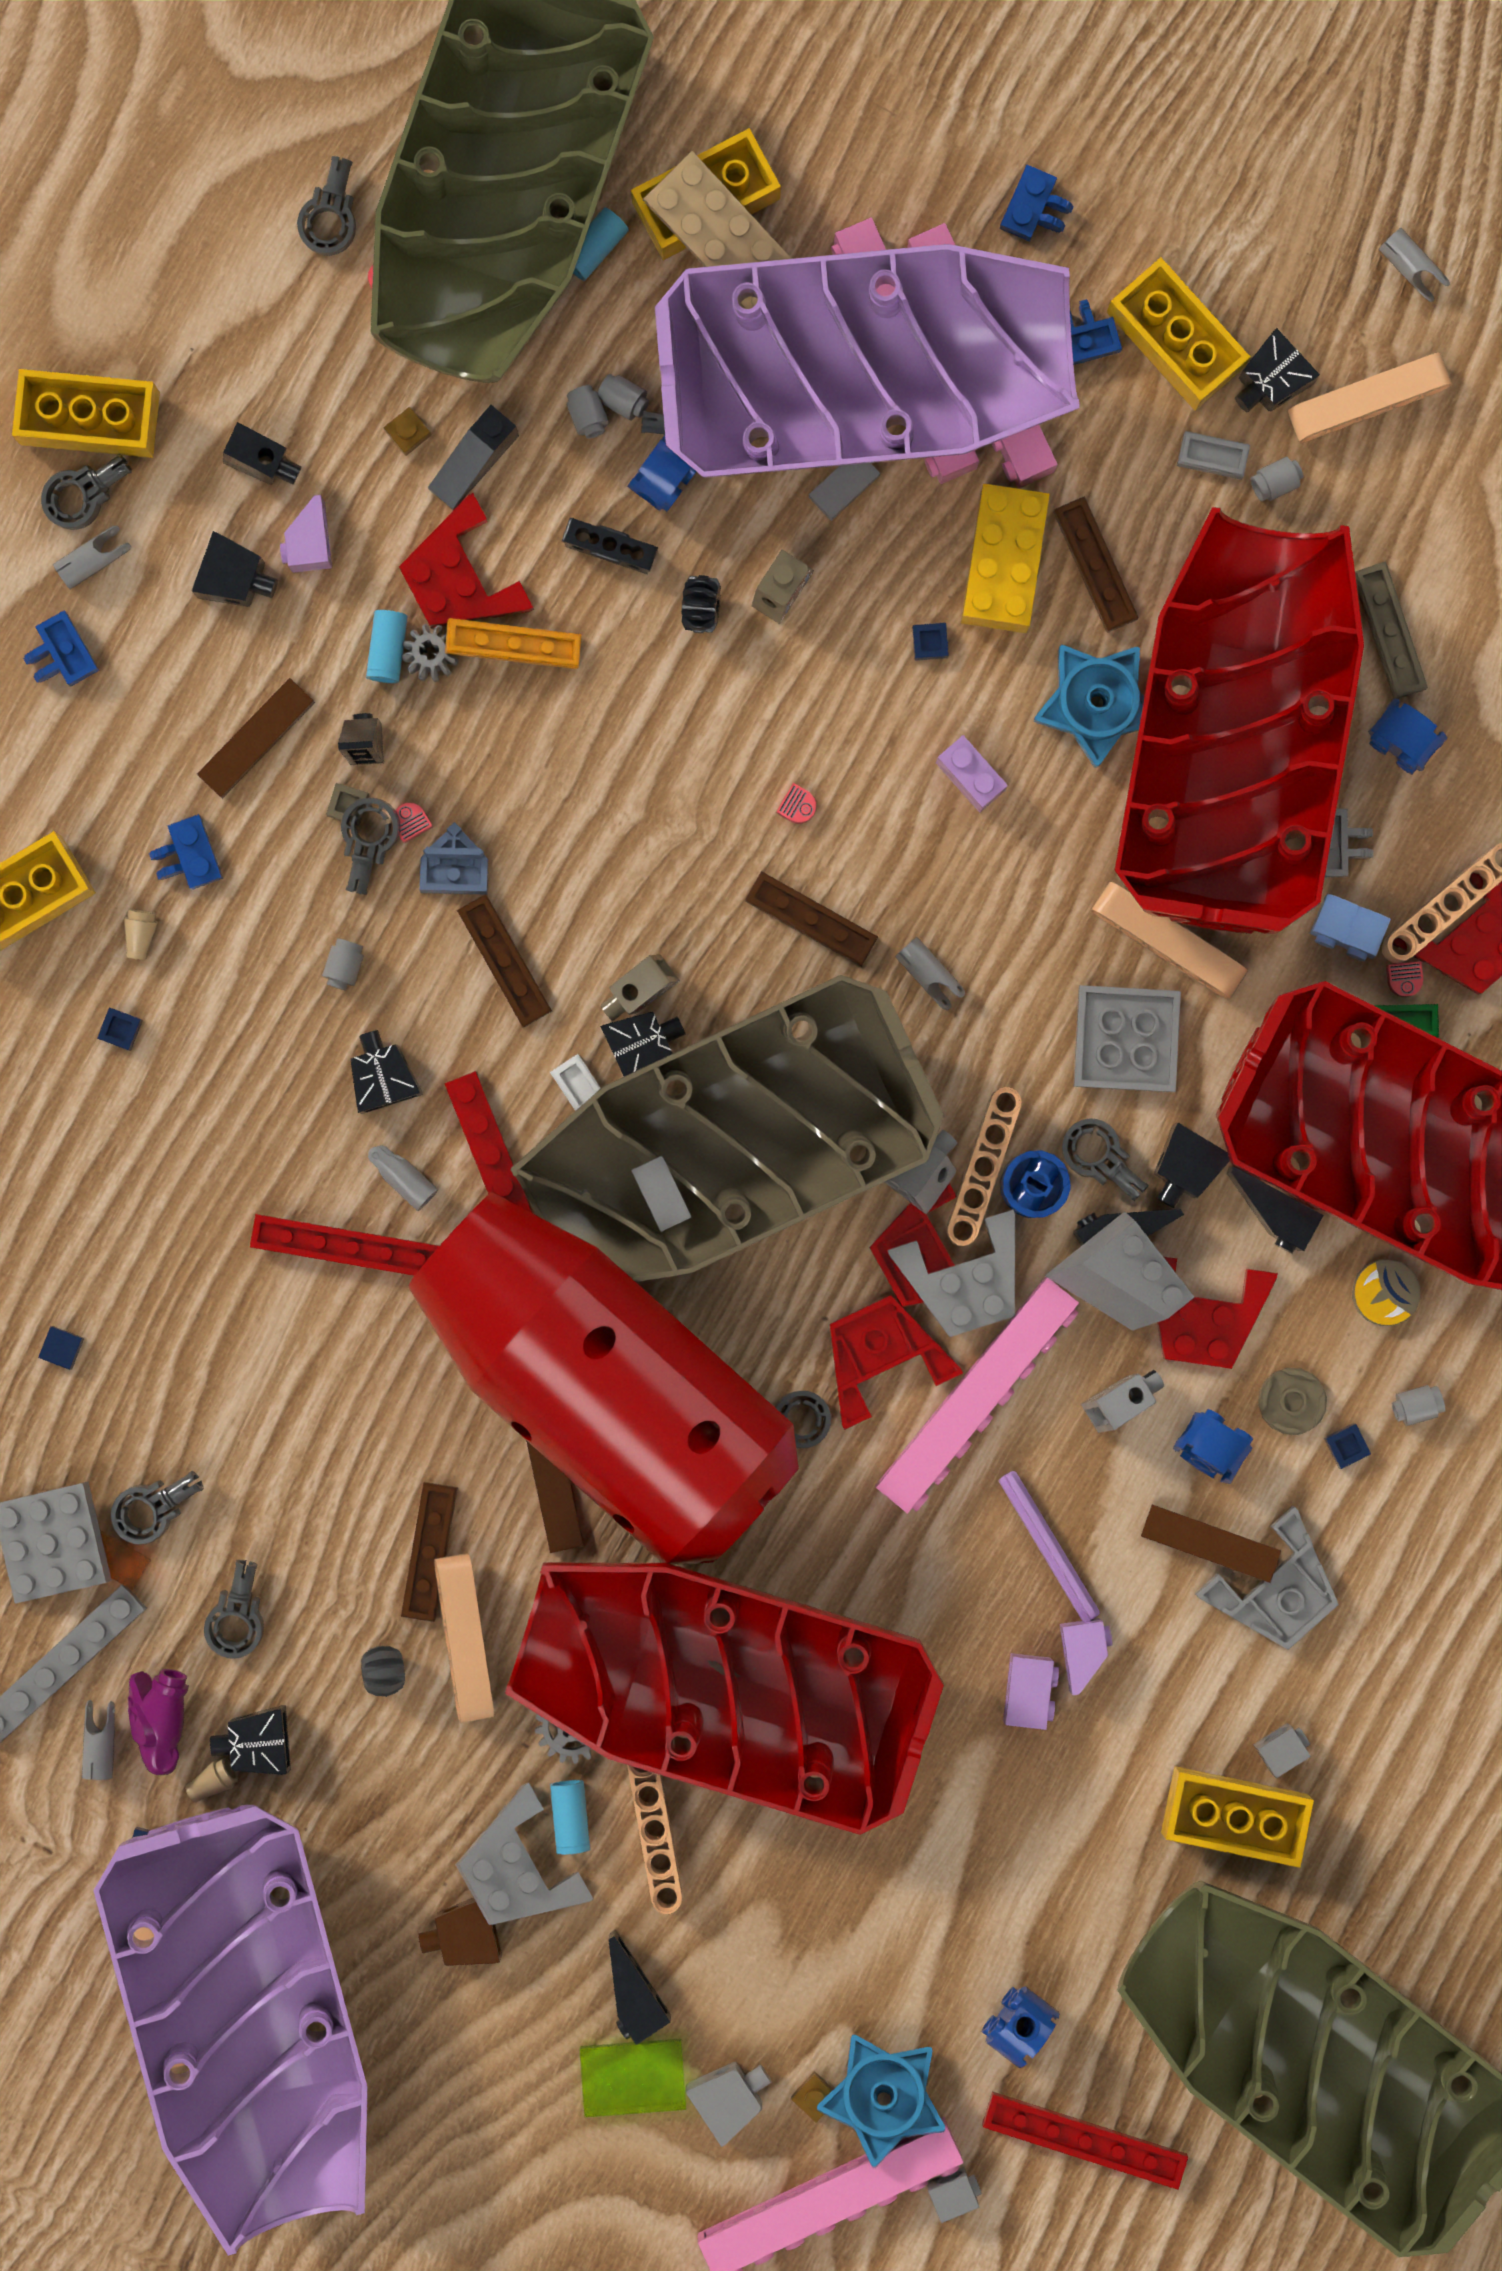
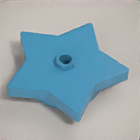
(1087, 677)
(874, 2072)

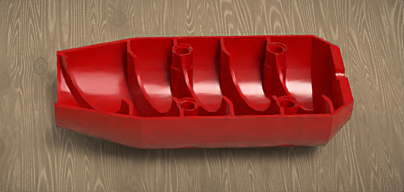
(1240, 762)
(1374, 1127)
(605, 1382)
(626, 1671)

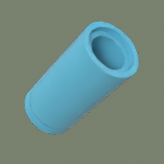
(601, 238)
(386, 646)
(570, 1817)

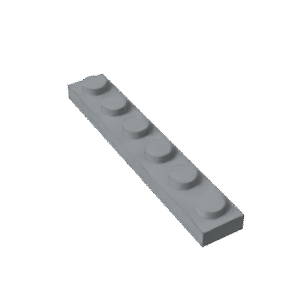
(67, 1658)

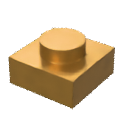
(407, 431)
(810, 2095)

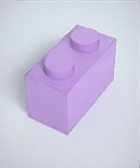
(971, 773)
(1029, 1691)

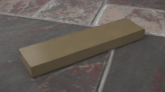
(1390, 630)

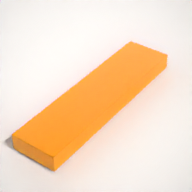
(513, 643)

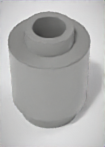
(623, 396)
(587, 411)
(1277, 479)
(343, 964)
(1418, 1405)

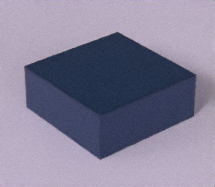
(930, 641)
(119, 1029)
(61, 1347)
(1347, 1446)

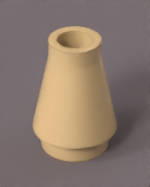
(139, 932)
(212, 1780)

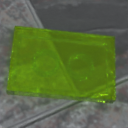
(632, 2078)

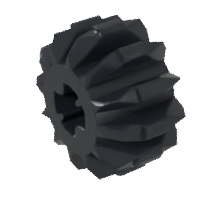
(701, 604)

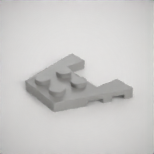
(972, 1291)
(1293, 1599)
(505, 1876)

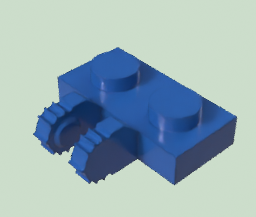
(1029, 203)
(1093, 338)
(66, 649)
(194, 853)

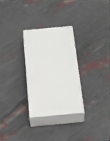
(575, 1081)

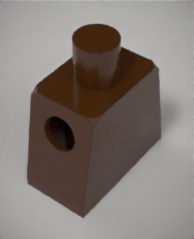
(463, 1936)

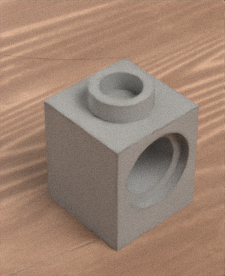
(1283, 1749)
(954, 2194)

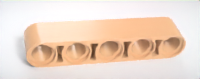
(1369, 397)
(1437, 912)
(1170, 941)
(993, 1152)
(464, 1638)
(658, 1844)

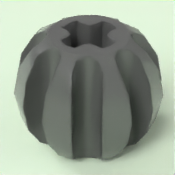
(383, 1670)

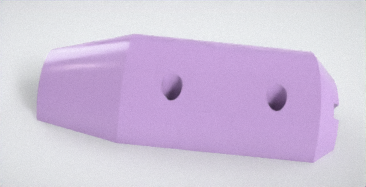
(828, 364)
(228, 1985)

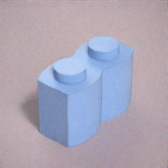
(1349, 927)

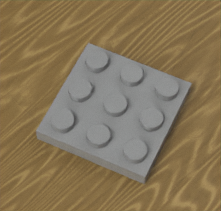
(1127, 1038)
(52, 1543)

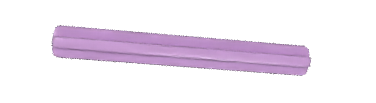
(1049, 1546)

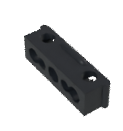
(606, 535)

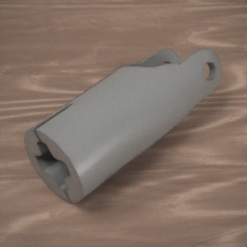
(1411, 261)
(88, 558)
(929, 972)
(402, 1177)
(98, 1745)

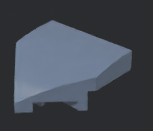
(454, 865)

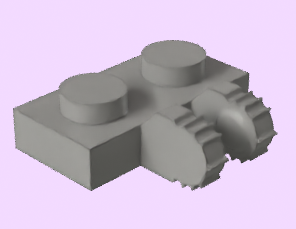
(1339, 853)

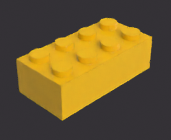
(741, 170)
(1178, 334)
(86, 413)
(1005, 558)
(39, 887)
(1237, 1816)

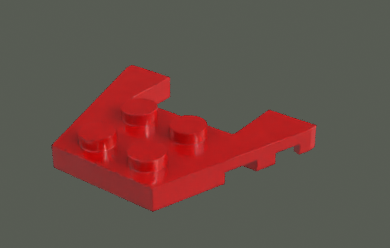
(445, 579)
(1474, 948)
(909, 1227)
(1211, 1329)
(875, 1342)

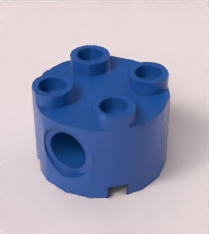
(660, 476)
(1406, 735)
(1035, 1184)
(1214, 1446)
(1037, 2026)

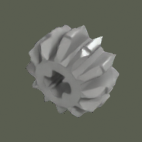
(420, 661)

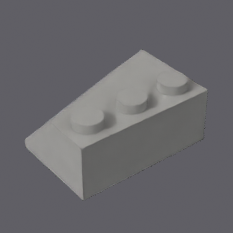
(1123, 1276)

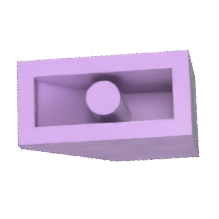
(308, 539)
(1084, 1650)

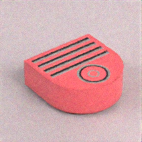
(797, 805)
(412, 821)
(1405, 978)

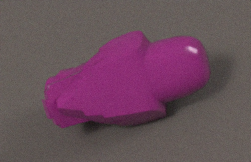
(157, 1717)

